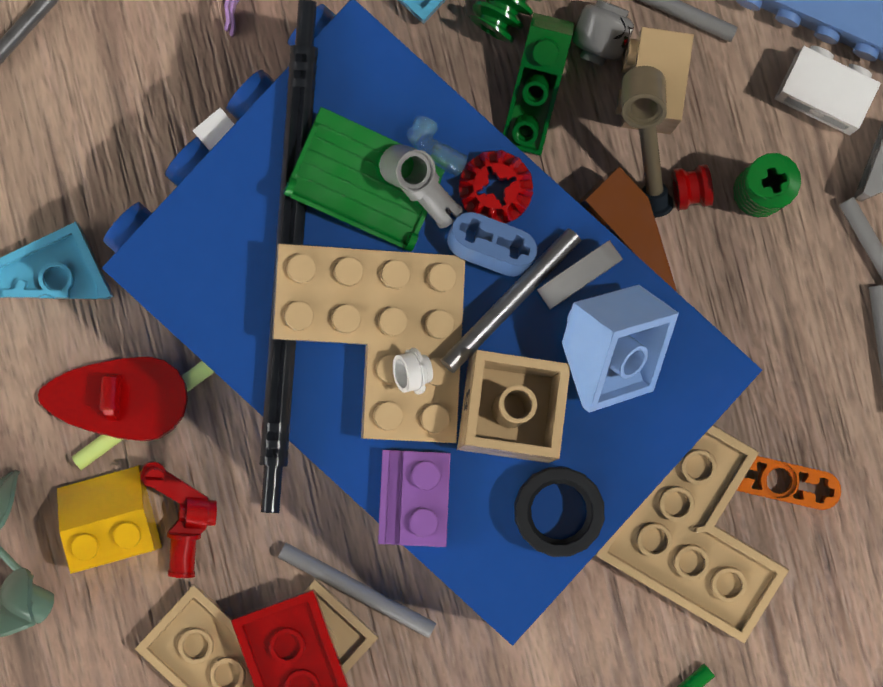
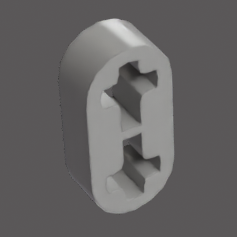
(579, 274)

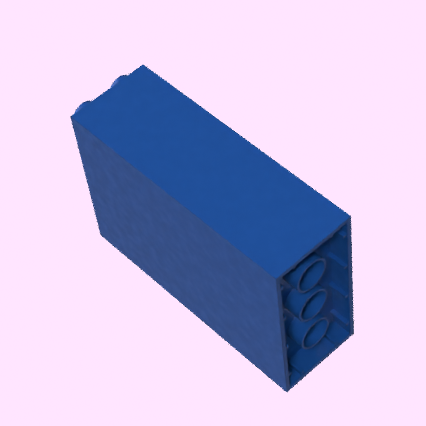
(209, 279)

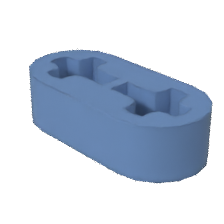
(492, 244)

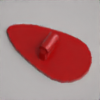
(119, 398)

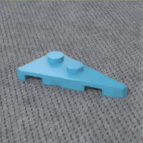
(54, 269)

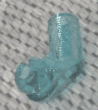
(444, 156)

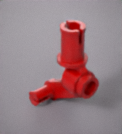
(194, 516)

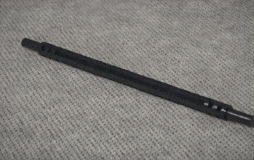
(289, 231)

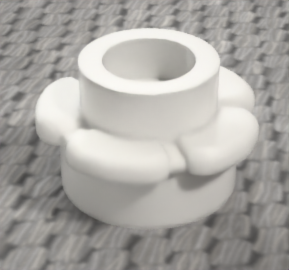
(412, 371)

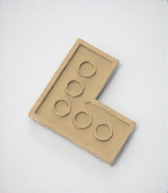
(390, 306)
(683, 554)
(200, 648)

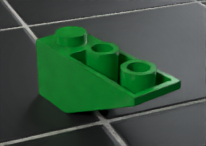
(538, 82)

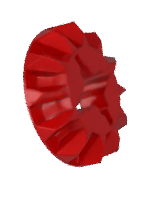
(505, 166)

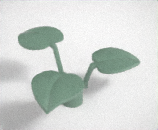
(21, 600)

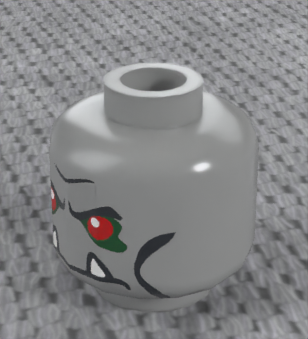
(602, 32)

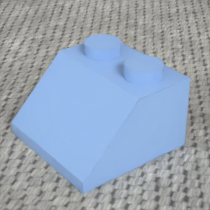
(617, 345)

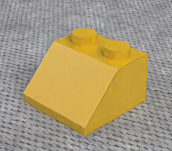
(106, 520)

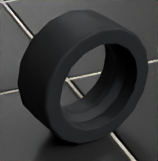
(594, 507)

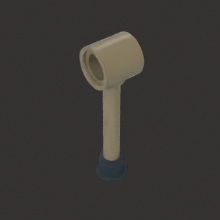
(645, 108)

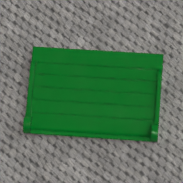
(343, 179)

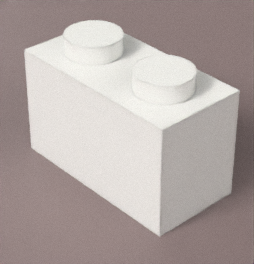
(828, 89)

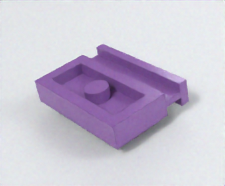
(414, 498)

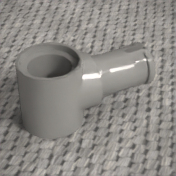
(421, 184)

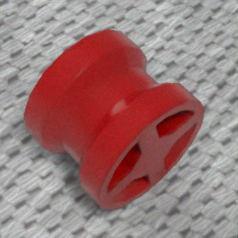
(692, 187)

